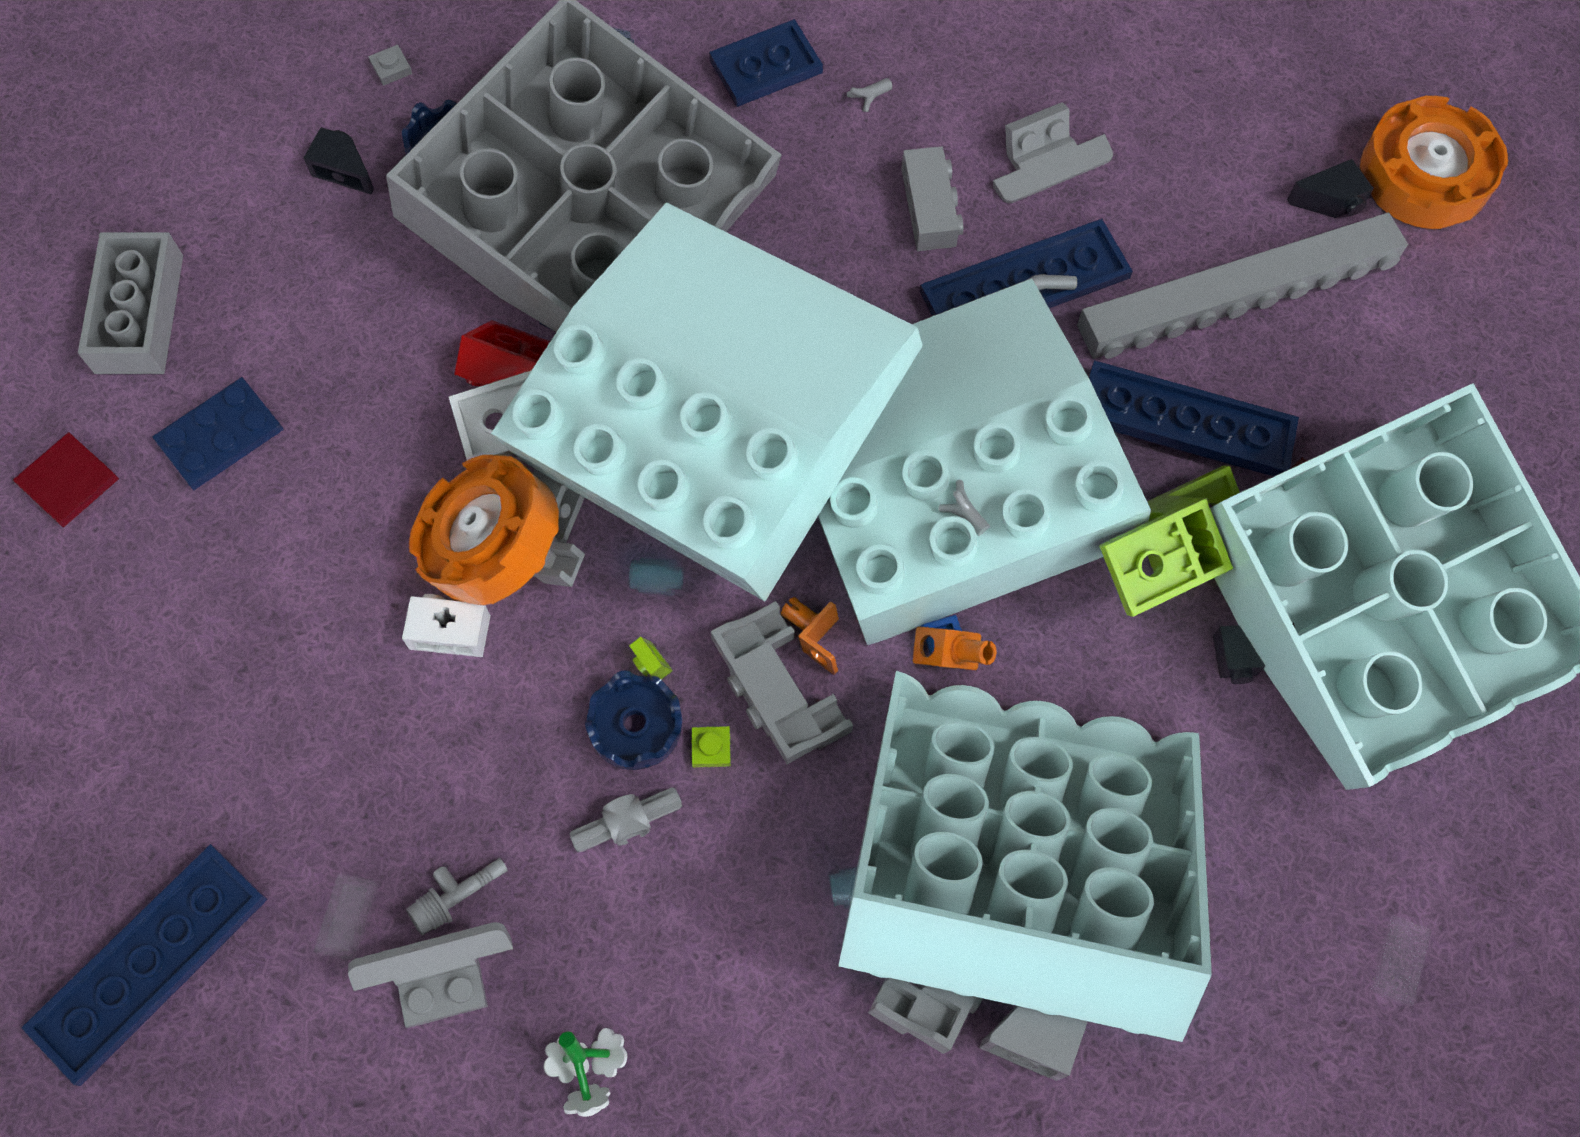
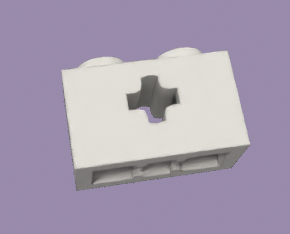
(460, 637)

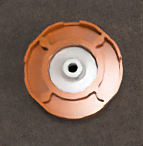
(1433, 162)
(484, 530)

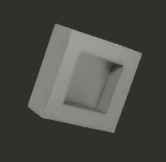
(390, 65)

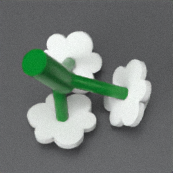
(568, 1059)

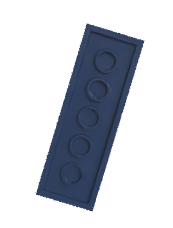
(1080, 252)
(1195, 420)
(143, 965)

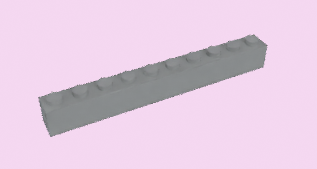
(1240, 286)

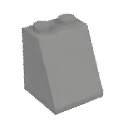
(1037, 1041)

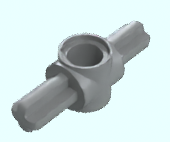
(625, 819)

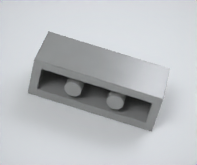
(931, 198)

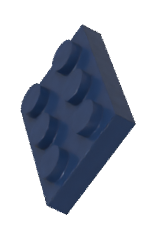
(765, 62)
(217, 433)

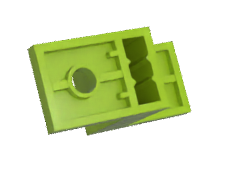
(1178, 542)

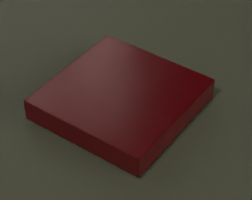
(66, 479)

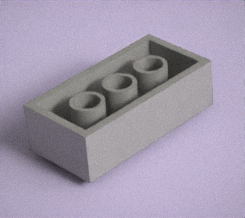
(131, 303)

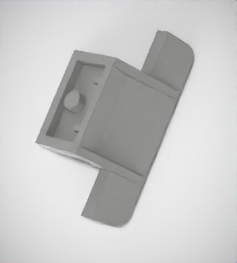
(1046, 154)
(434, 975)

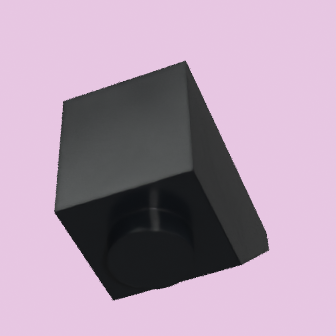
(337, 160)
(1333, 191)
(1236, 655)

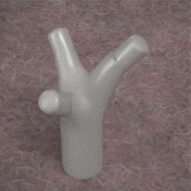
(870, 92)
(965, 509)

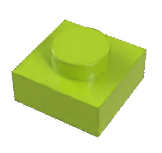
(649, 659)
(711, 746)

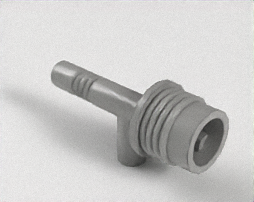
(432, 909)

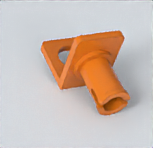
(813, 628)
(953, 649)

